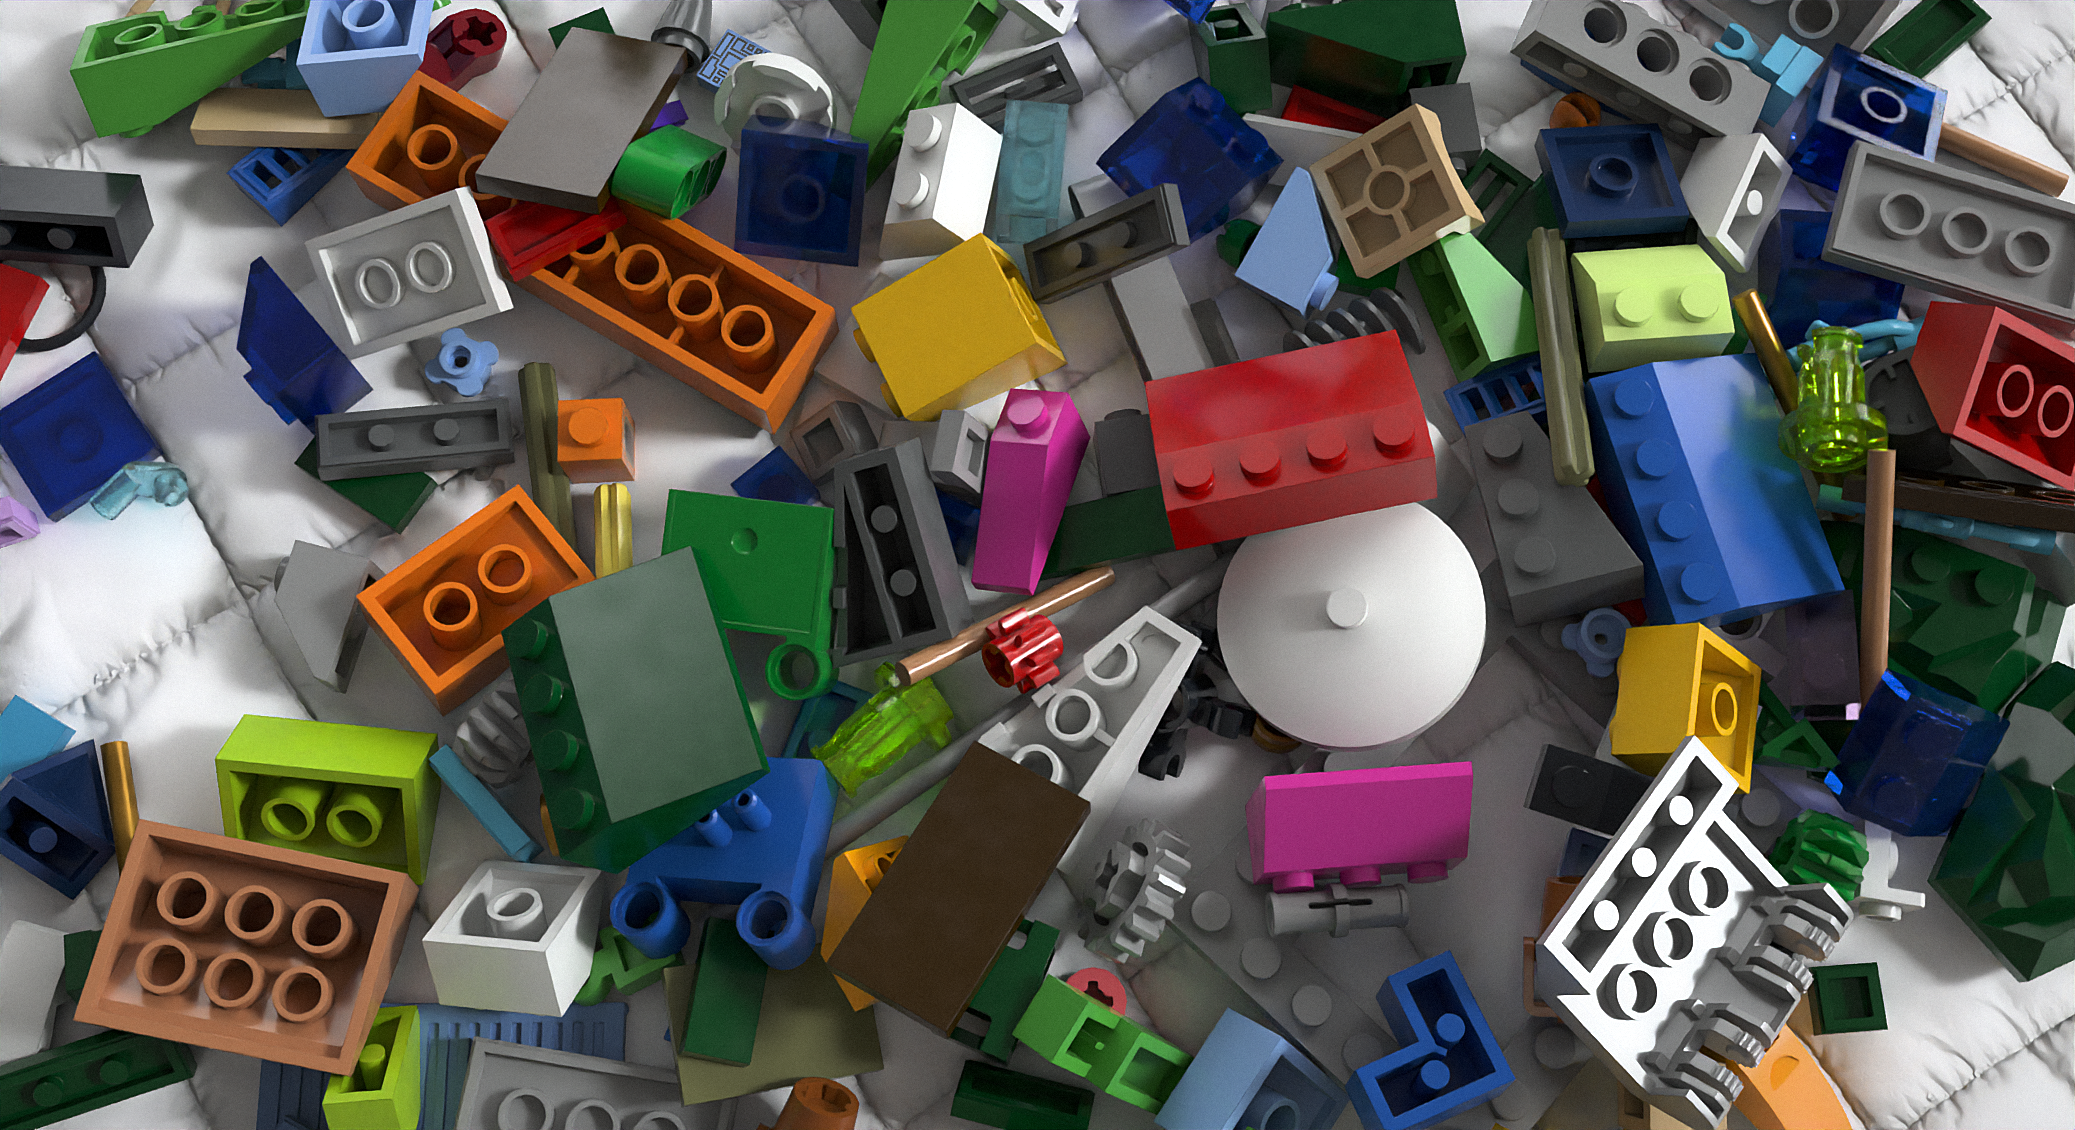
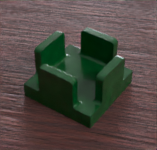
(1009, 992)

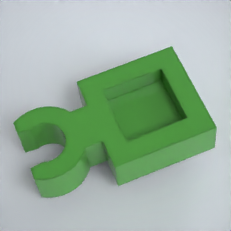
(622, 965)

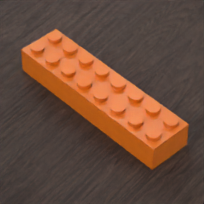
(644, 285)

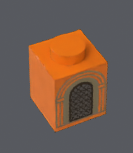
(596, 440)

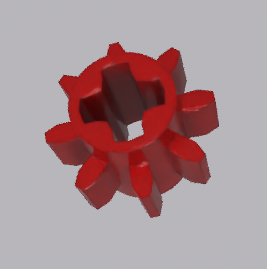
(1022, 650)

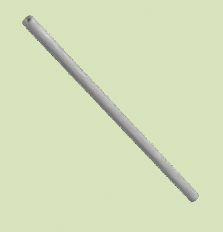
(946, 760)

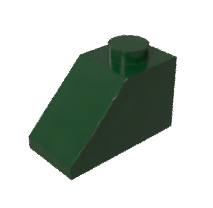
(1234, 57)

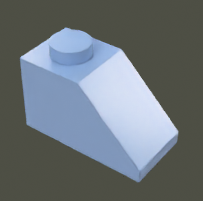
(1293, 252)

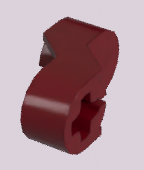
(463, 47)

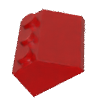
(2000, 387)

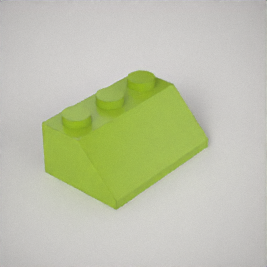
(332, 790)

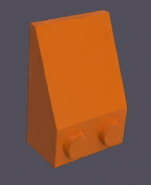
(457, 595)

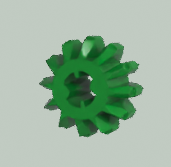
(1821, 851)

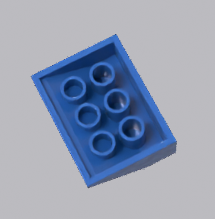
(1706, 491)

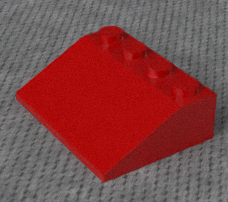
(1290, 440)

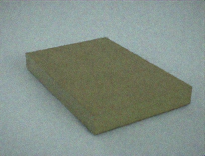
(800, 1033)

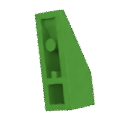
(1474, 305)

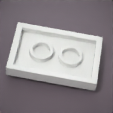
(409, 273)

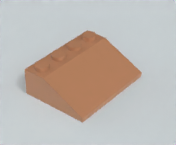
(247, 948)

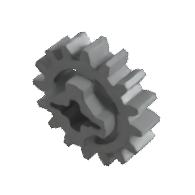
(1133, 891)

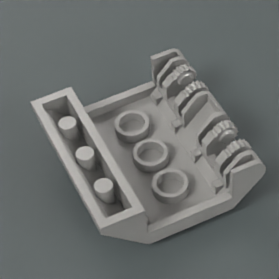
(1674, 945)

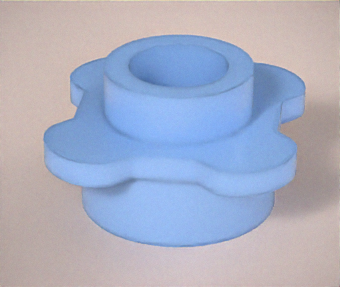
(467, 379)
(1581, 638)

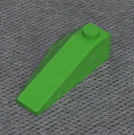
(910, 60)
(150, 68)

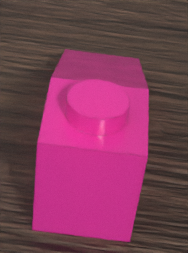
(1026, 488)

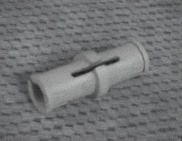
(1336, 910)

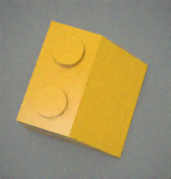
(1683, 685)

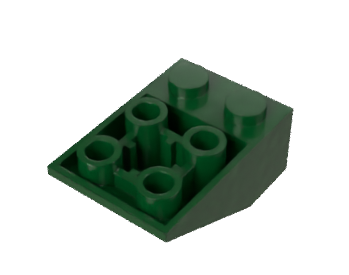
(1366, 49)

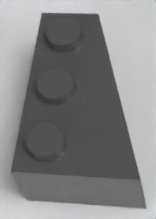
(1548, 538)
(894, 557)

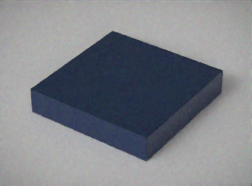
(1611, 180)

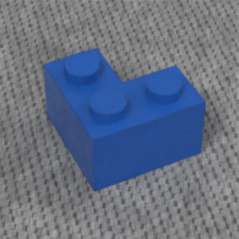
(1444, 1057)

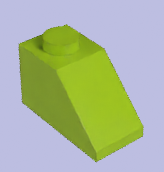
(385, 1079)

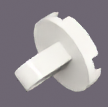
(772, 87)

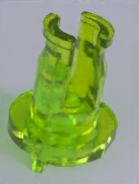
(1832, 418)
(885, 730)

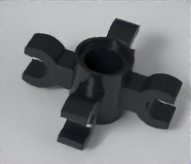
(1201, 707)

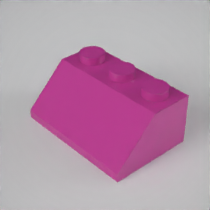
(1360, 825)

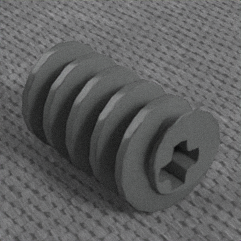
(1382, 313)

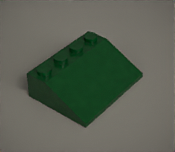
(633, 709)

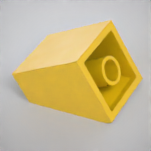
(956, 332)

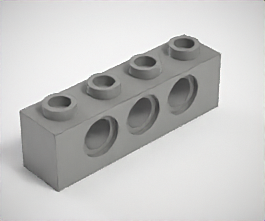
(1610, 71)

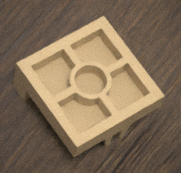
(1394, 191)

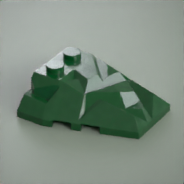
(1953, 620)
(2014, 846)

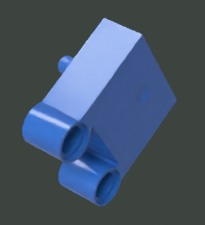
(749, 852)

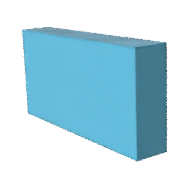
(486, 806)

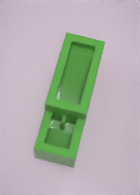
(1102, 1045)

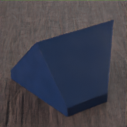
(58, 819)

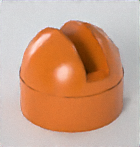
(1567, 115)

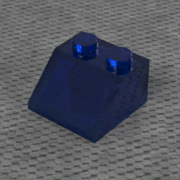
(1866, 103)
(1199, 146)
(800, 191)
(291, 355)
(1914, 757)

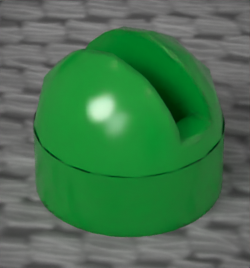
(1236, 241)

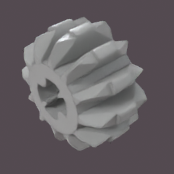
(495, 739)

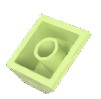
(1650, 306)

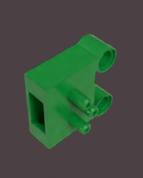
(768, 574)

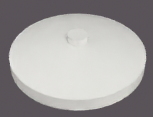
(1353, 626)

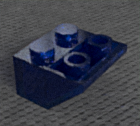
(1812, 289)

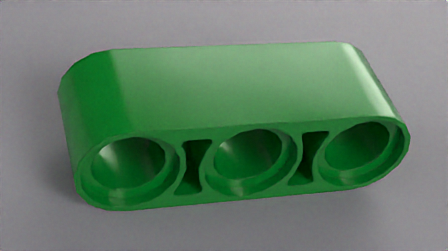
(668, 171)

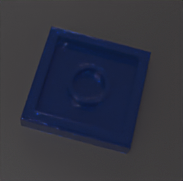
(74, 435)

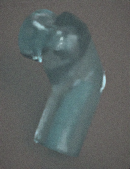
(140, 479)

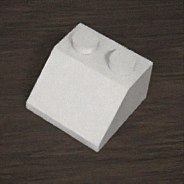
(940, 183)
(517, 938)

